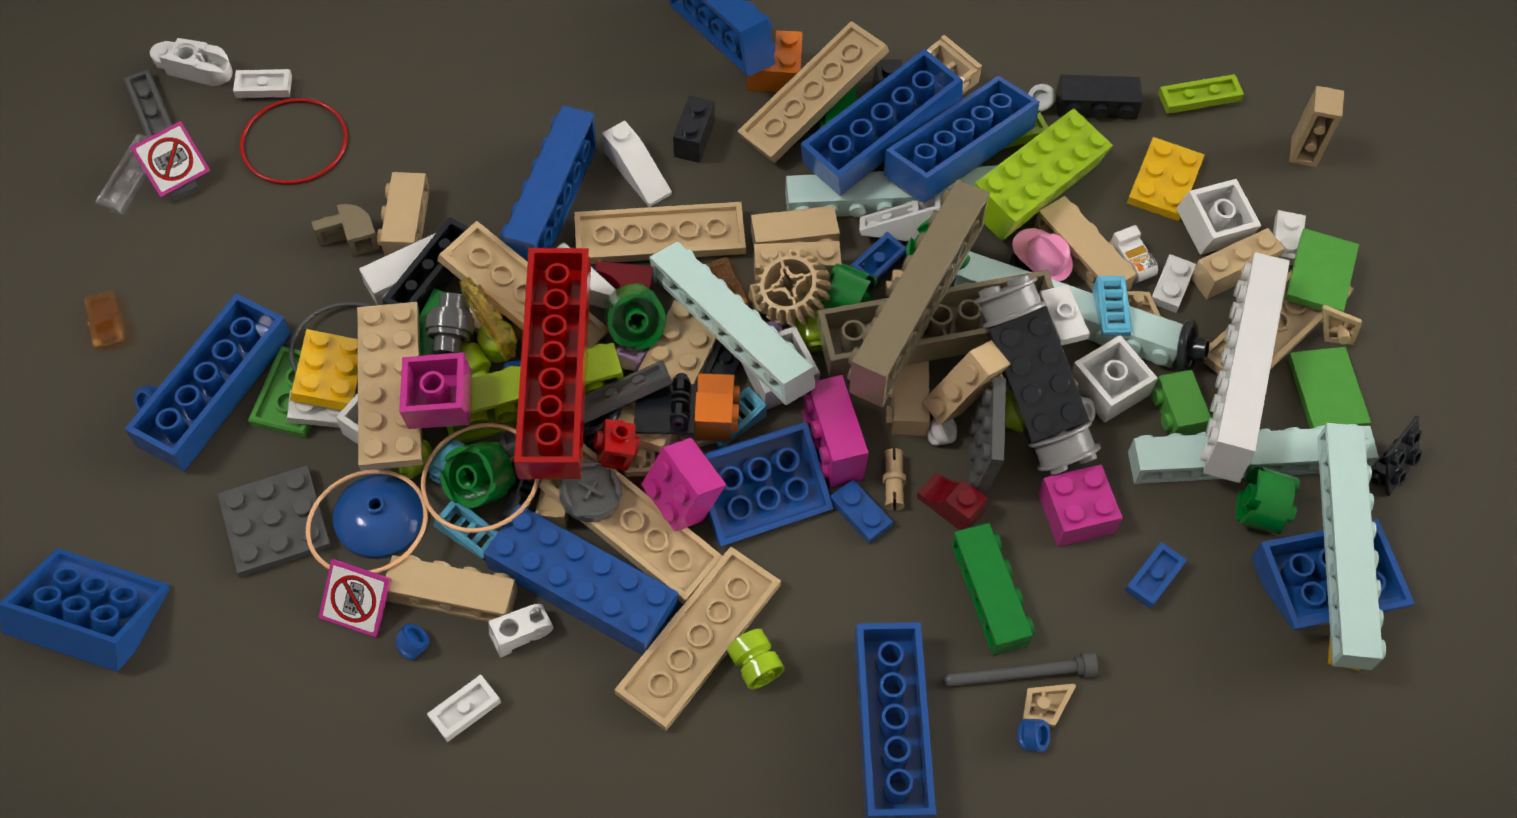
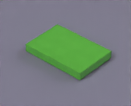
(1321, 271)
(1328, 387)
(272, 403)

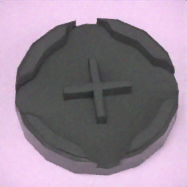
(593, 495)

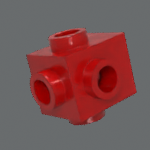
(616, 444)

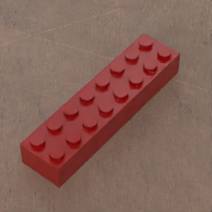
(553, 364)

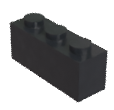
(1099, 96)

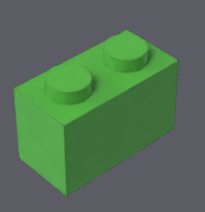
(1180, 403)

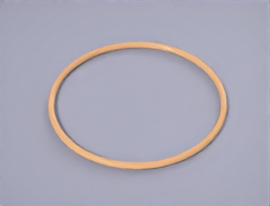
(426, 467)
(360, 473)

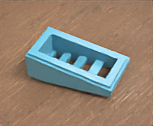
(1112, 288)
(759, 408)
(461, 537)

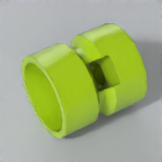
(756, 660)

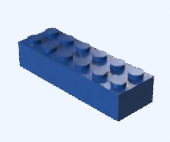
(733, 29)
(893, 109)
(960, 138)
(552, 183)
(209, 382)
(582, 580)
(893, 721)

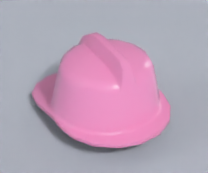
(1044, 252)

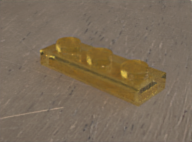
(489, 318)

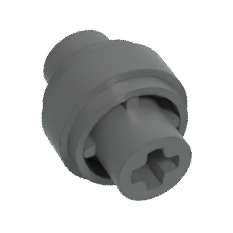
(449, 324)

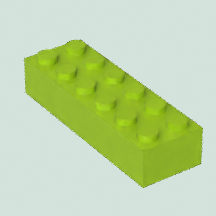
(1041, 172)
(497, 393)

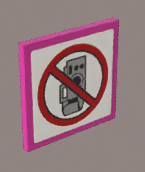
(170, 159)
(354, 598)

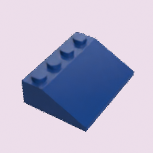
(767, 483)
(1296, 577)
(83, 609)

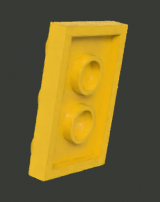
(1165, 178)
(326, 370)

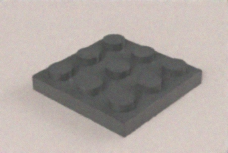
(988, 436)
(270, 520)

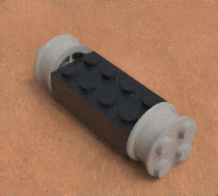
(1038, 375)

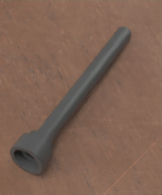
(1083, 665)

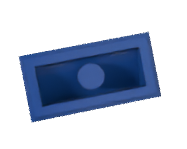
(881, 257)

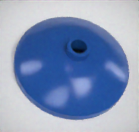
(382, 530)

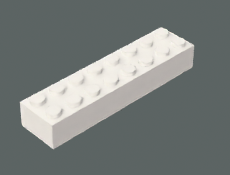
(1245, 368)

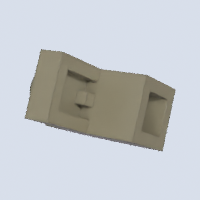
(350, 224)

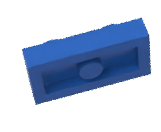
(861, 511)
(1155, 575)

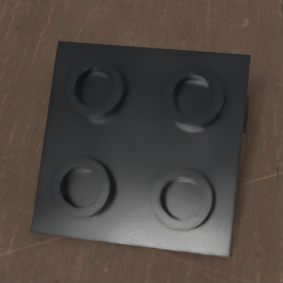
(668, 409)
(1399, 458)

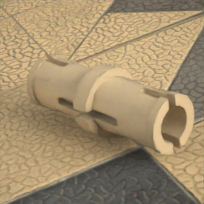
(894, 479)

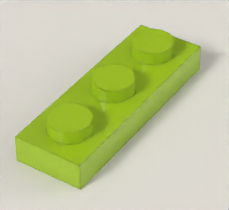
(1200, 93)

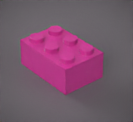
(835, 431)

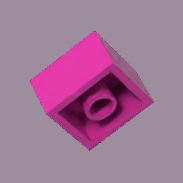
(435, 391)
(683, 484)
(1079, 505)

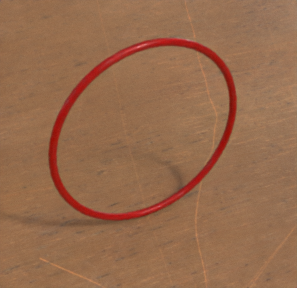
(299, 180)

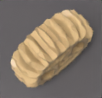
(773, 290)

